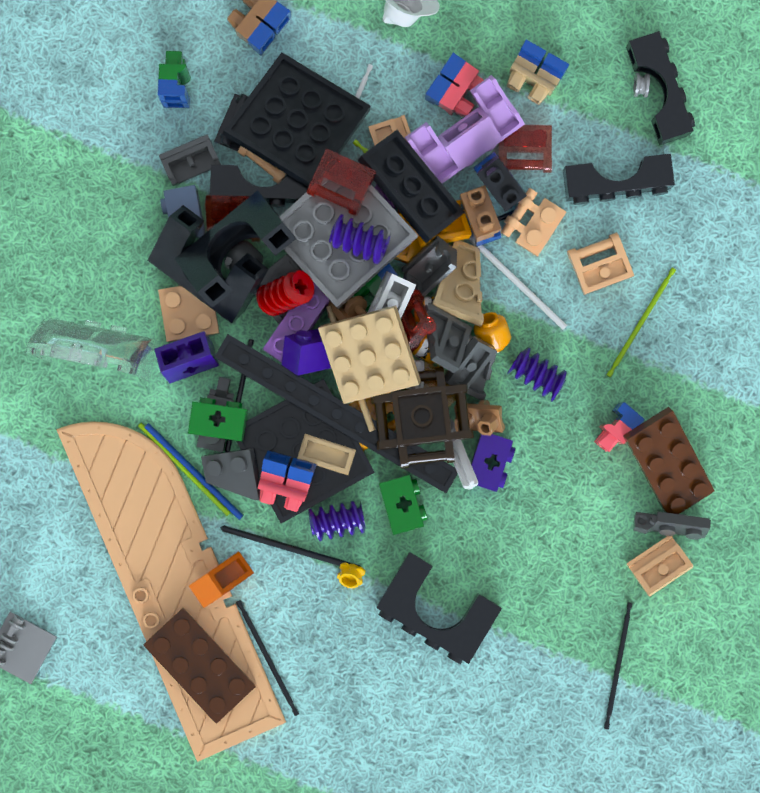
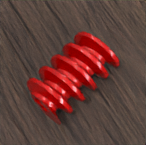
(285, 293)

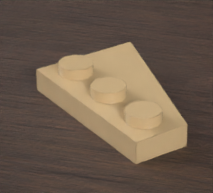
(460, 291)

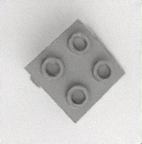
(23, 647)

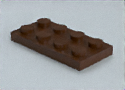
(669, 462)
(199, 665)

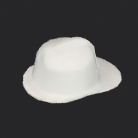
(408, 11)

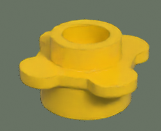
(350, 575)

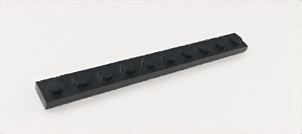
(325, 407)

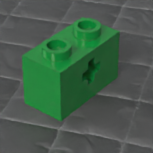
(202, 423)
(400, 520)

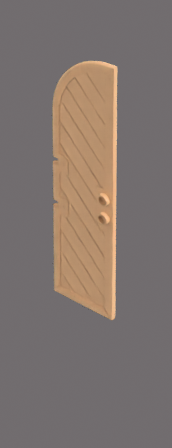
(157, 555)

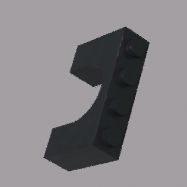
(181, 233)
(205, 256)
(459, 640)

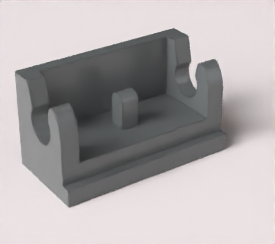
(189, 160)
(431, 265)

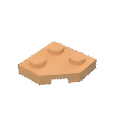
(185, 314)

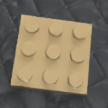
(369, 354)

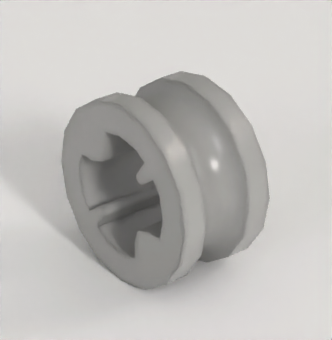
(641, 85)

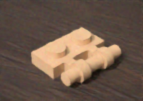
(539, 228)

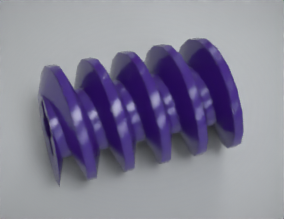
(359, 240)
(538, 373)
(337, 521)

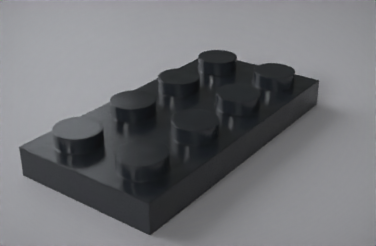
(411, 186)

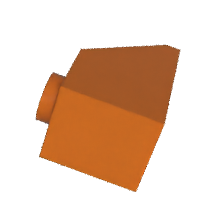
(221, 579)

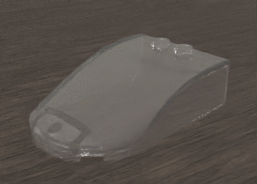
(93, 346)

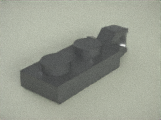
(221, 395)
(671, 524)

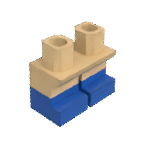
(546, 78)

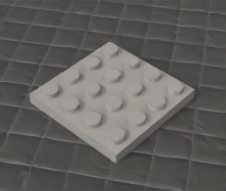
(331, 269)

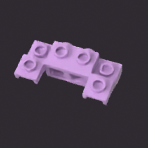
(470, 136)

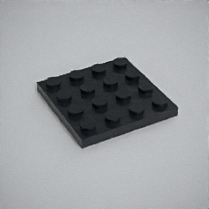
(295, 119)
(282, 432)

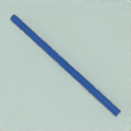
(194, 471)

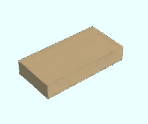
(326, 454)

